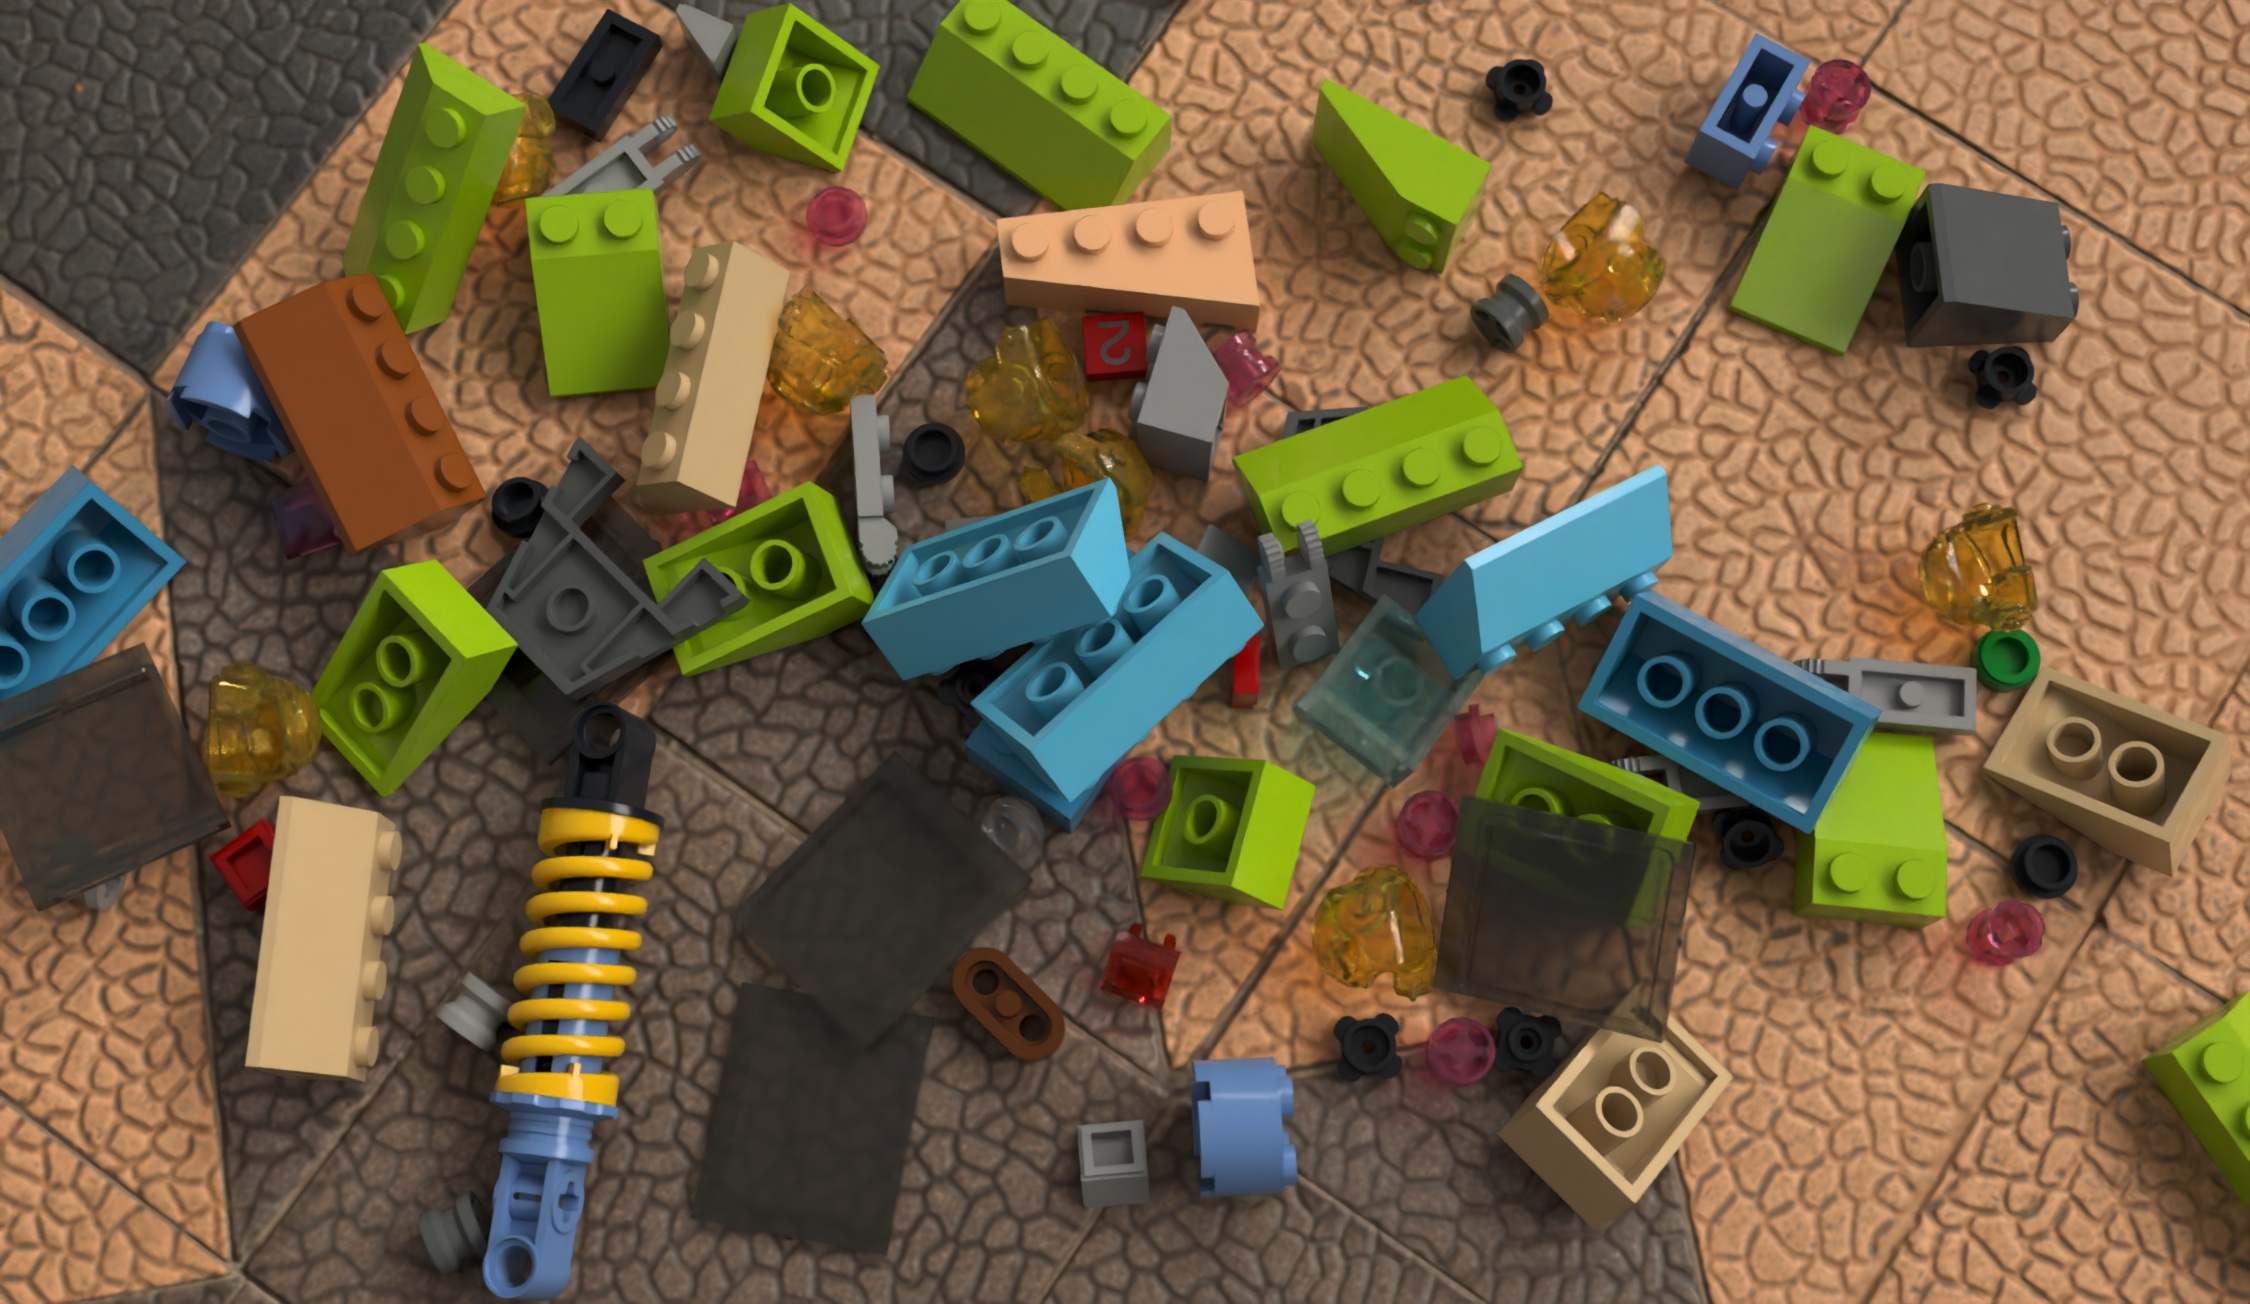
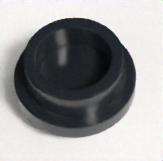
(934, 453)
(518, 506)
(2043, 867)

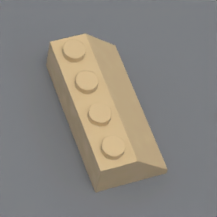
(711, 381)
(323, 942)

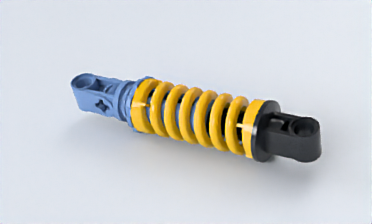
(558, 1061)

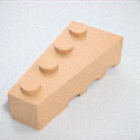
(1136, 260)

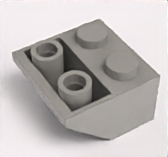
(1183, 405)

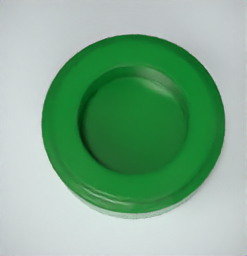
(2005, 660)

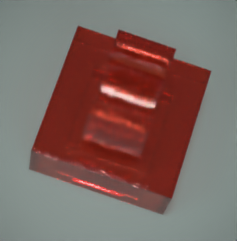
(1141, 967)

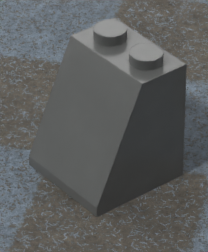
(1983, 269)

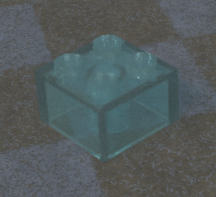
(1386, 694)

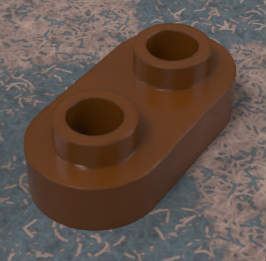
(1009, 1004)

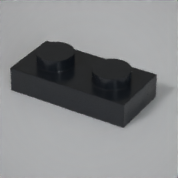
(604, 75)

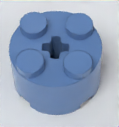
(227, 398)
(1240, 1127)

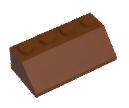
(360, 413)

